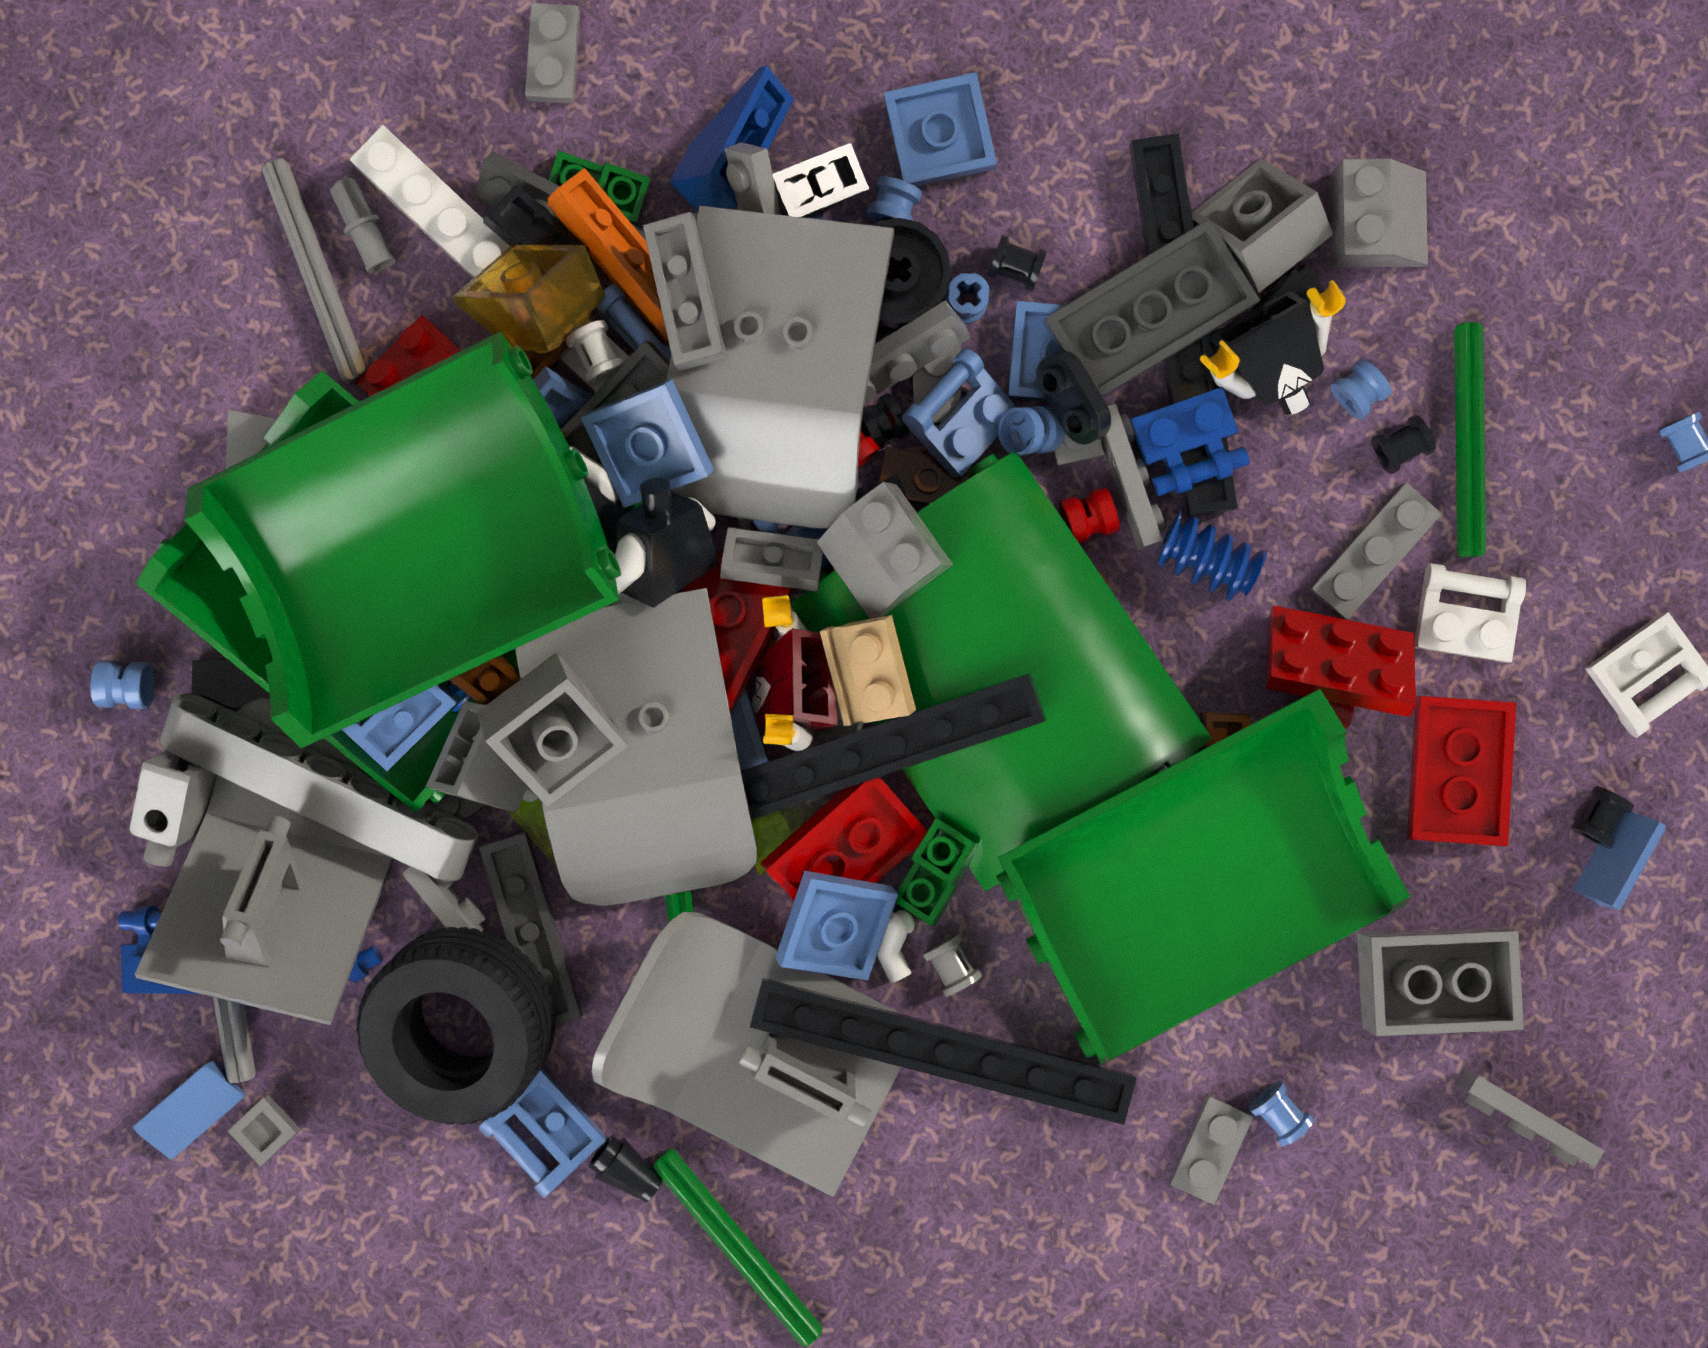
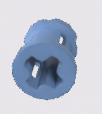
(967, 284)
(1687, 441)
(1281, 1114)

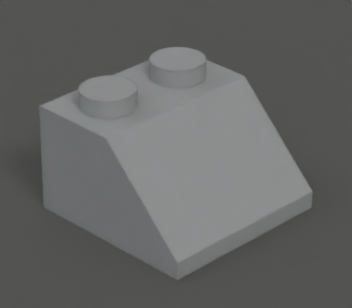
(1378, 214)
(1266, 221)
(883, 550)
(550, 730)

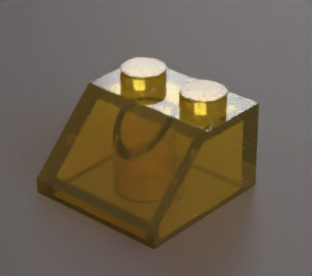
(533, 294)

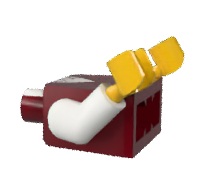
(792, 681)

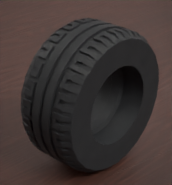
(422, 1072)

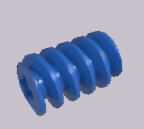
(1211, 557)

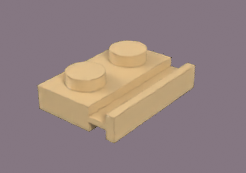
(868, 670)

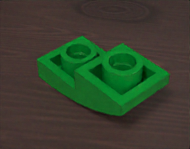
(621, 185)
(936, 872)

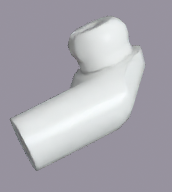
(890, 949)

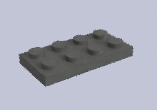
(1153, 308)

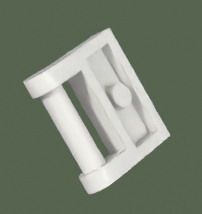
(1468, 629)
(1639, 663)

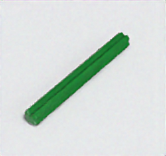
(1470, 440)
(738, 1247)

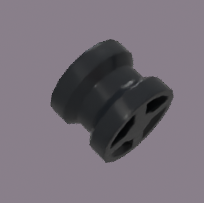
(883, 421)

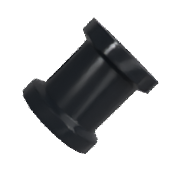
(1017, 263)
(1403, 444)
(1602, 817)

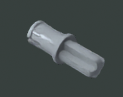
(361, 225)

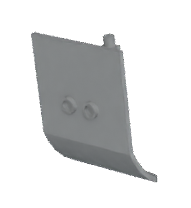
(799, 344)
(673, 801)
(267, 903)
(691, 1051)

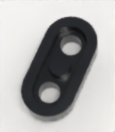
(1073, 397)

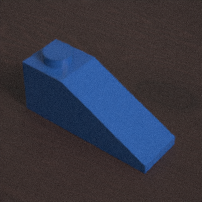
(749, 118)

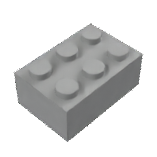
(1440, 981)

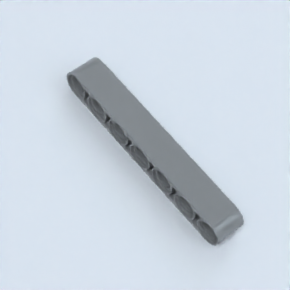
(316, 786)

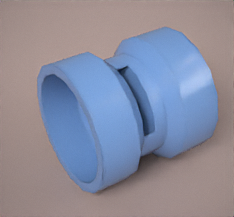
(1030, 430)
(122, 684)

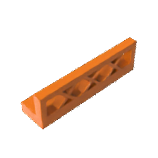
(612, 243)

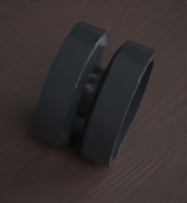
(925, 267)

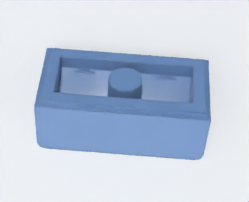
(1614, 871)
(189, 1110)

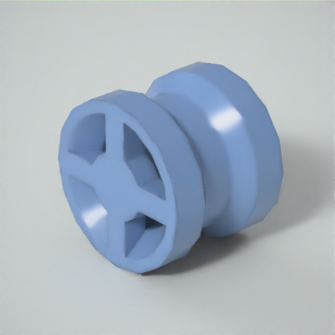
(893, 199)
(1361, 389)

